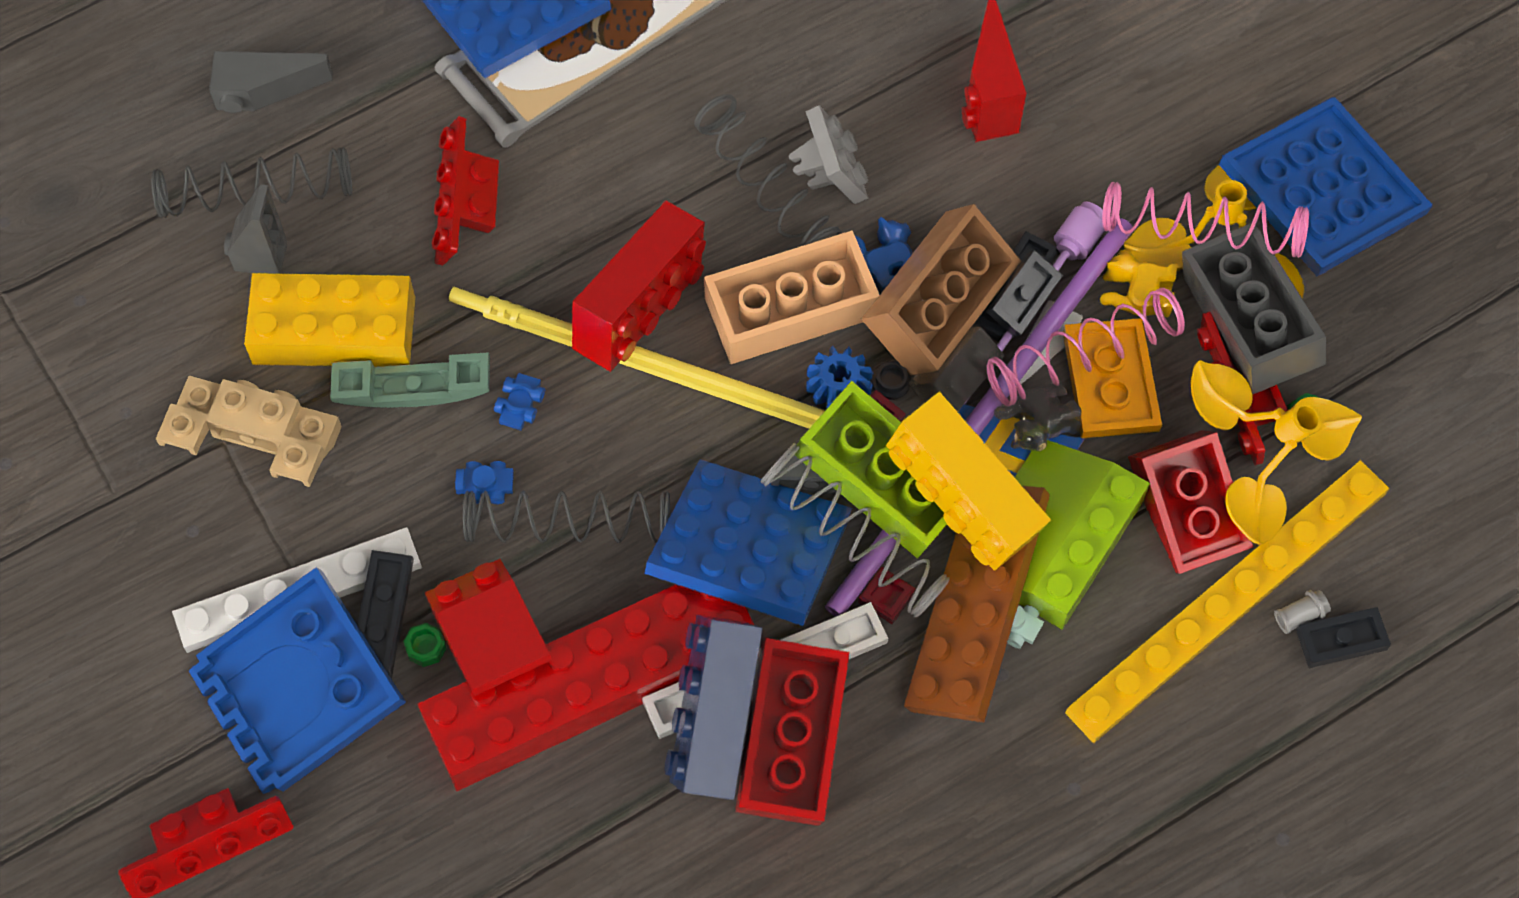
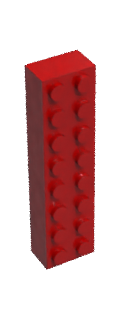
(587, 682)

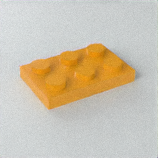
(1118, 392)

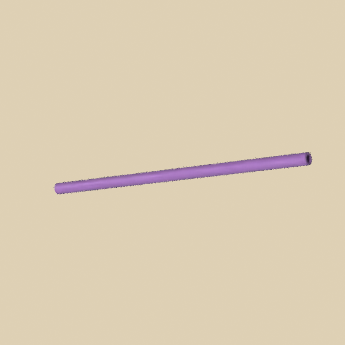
(984, 411)

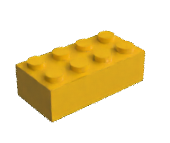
(329, 319)
(966, 482)

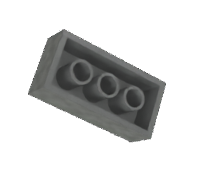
(1254, 309)

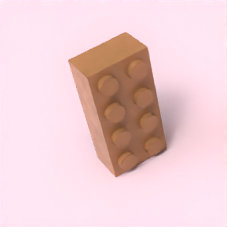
(941, 290)

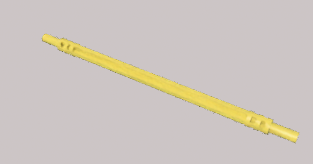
(646, 360)

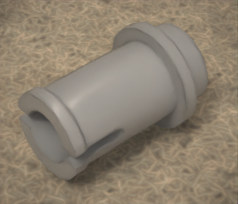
(1303, 611)

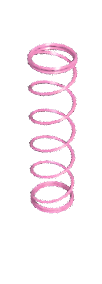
(1299, 221)
(1011, 376)

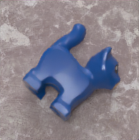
(891, 256)

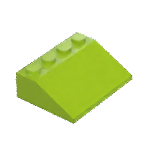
(1088, 514)

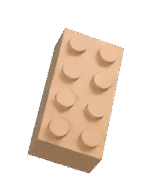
(790, 296)

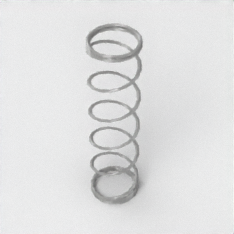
(928, 597)

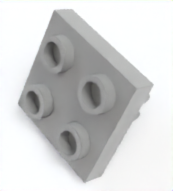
(831, 157)

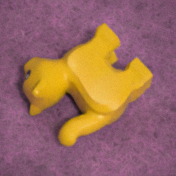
(1143, 279)

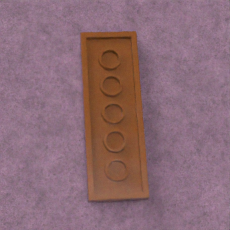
(969, 631)

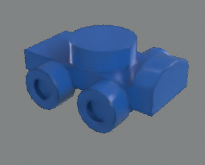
(519, 405)
(494, 479)

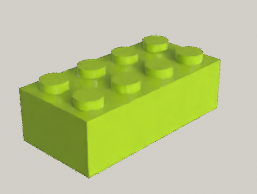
(852, 449)

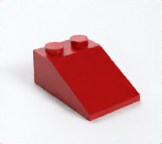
(996, 87)
(1189, 499)
(487, 626)

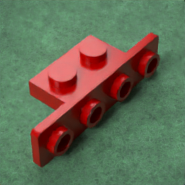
(466, 191)
(1262, 401)
(202, 839)

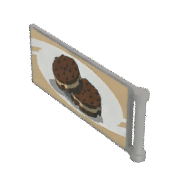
(573, 63)

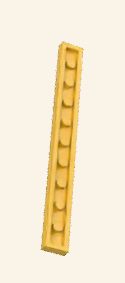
(1226, 602)

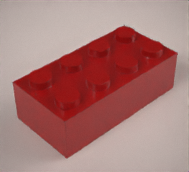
(638, 286)
(792, 732)

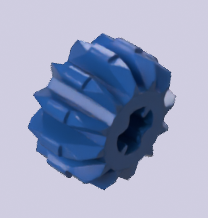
(826, 369)

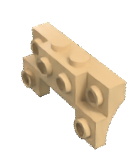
(253, 419)

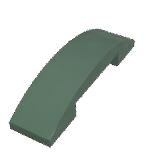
(410, 385)

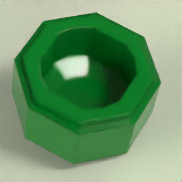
(424, 644)

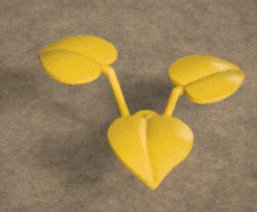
(1148, 247)
(1318, 423)

